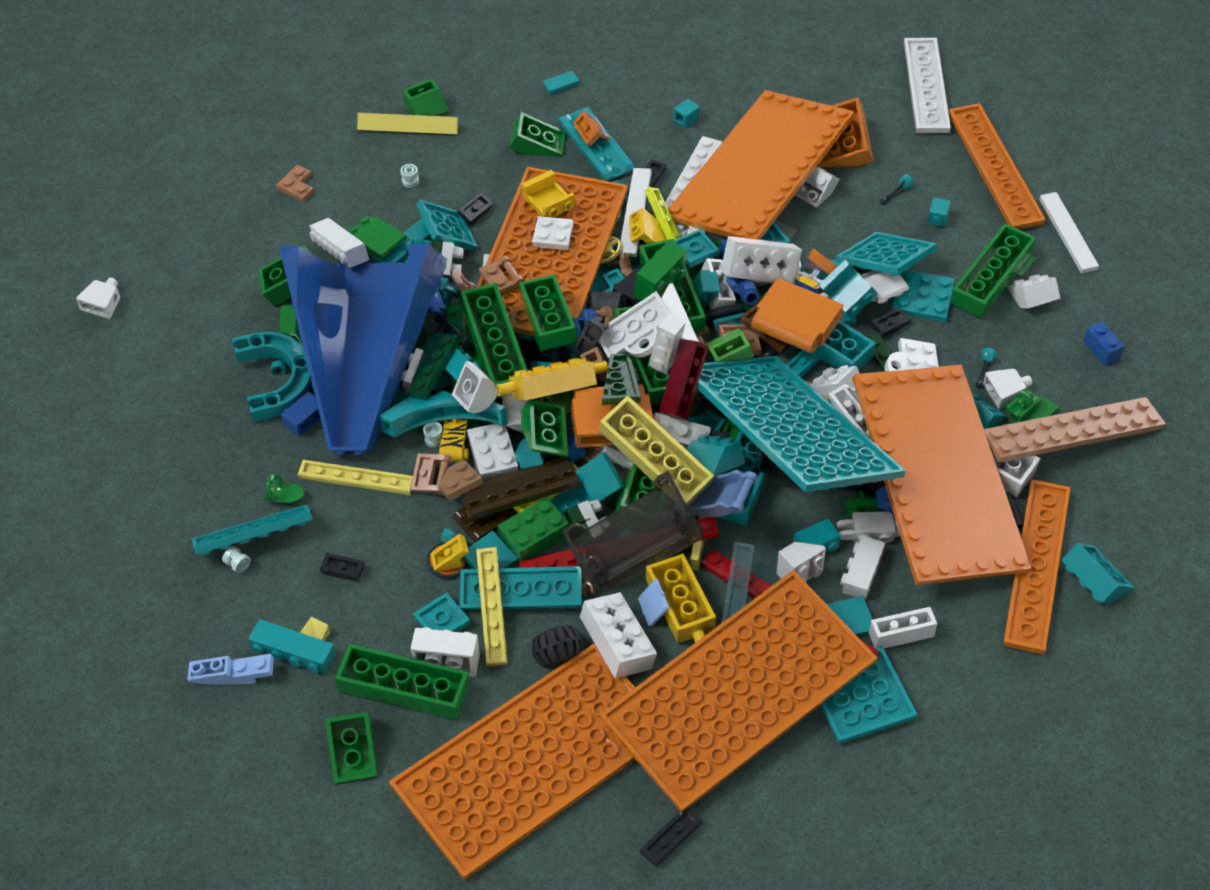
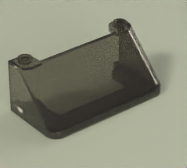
(634, 536)

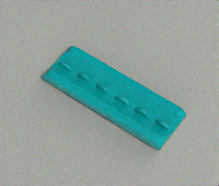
(603, 155)

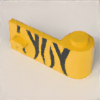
(453, 440)

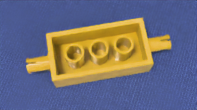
(552, 379)
(688, 610)

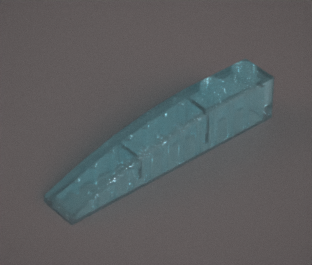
(738, 579)

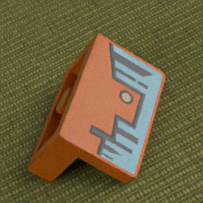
(590, 128)

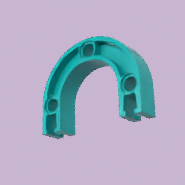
(286, 349)

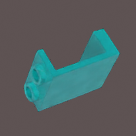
(848, 288)

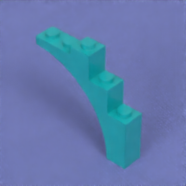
(441, 406)

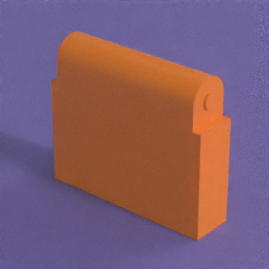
(797, 316)
(588, 412)

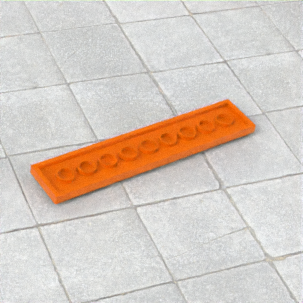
(996, 167)
(1034, 590)

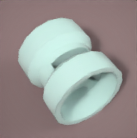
(409, 175)
(433, 434)
(234, 558)

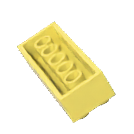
(654, 448)

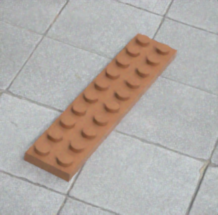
(1073, 429)

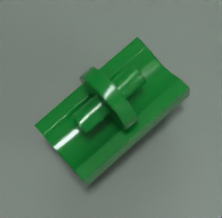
(1023, 404)
(860, 504)

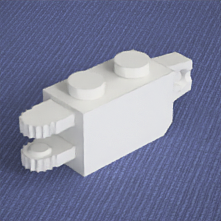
(869, 524)

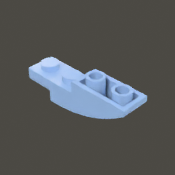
(227, 671)

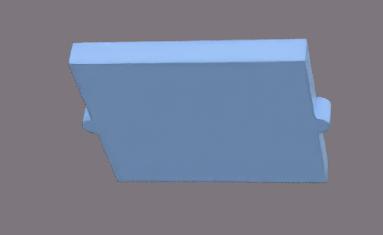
(653, 603)

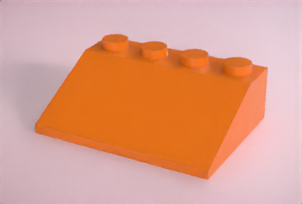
(853, 145)

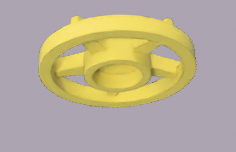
(609, 250)

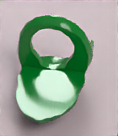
(282, 491)

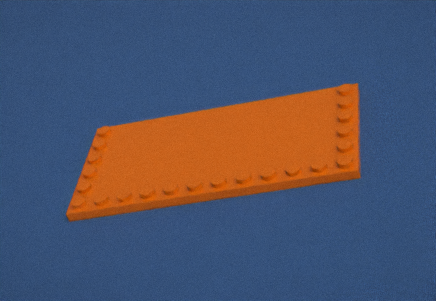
(760, 166)
(576, 268)
(951, 495)
(737, 690)
(518, 764)

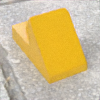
(450, 554)

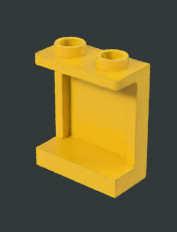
(547, 196)
(645, 227)

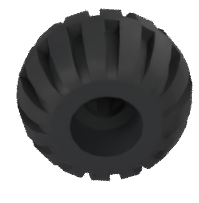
(556, 645)

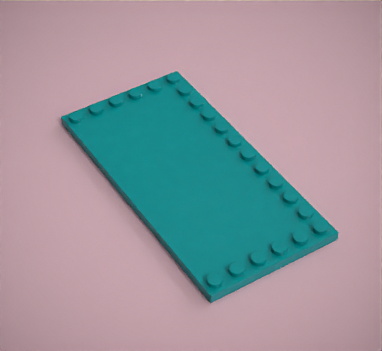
(795, 424)

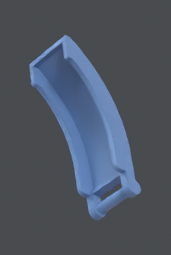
(724, 494)

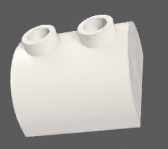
(474, 389)

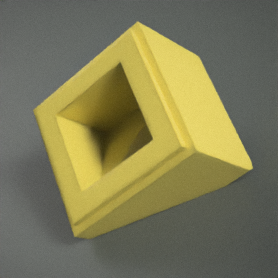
(316, 629)

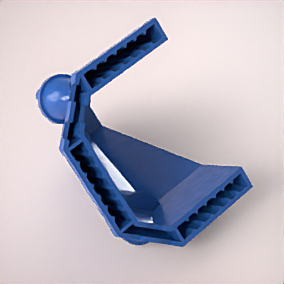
(360, 334)

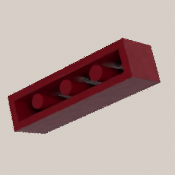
(683, 379)

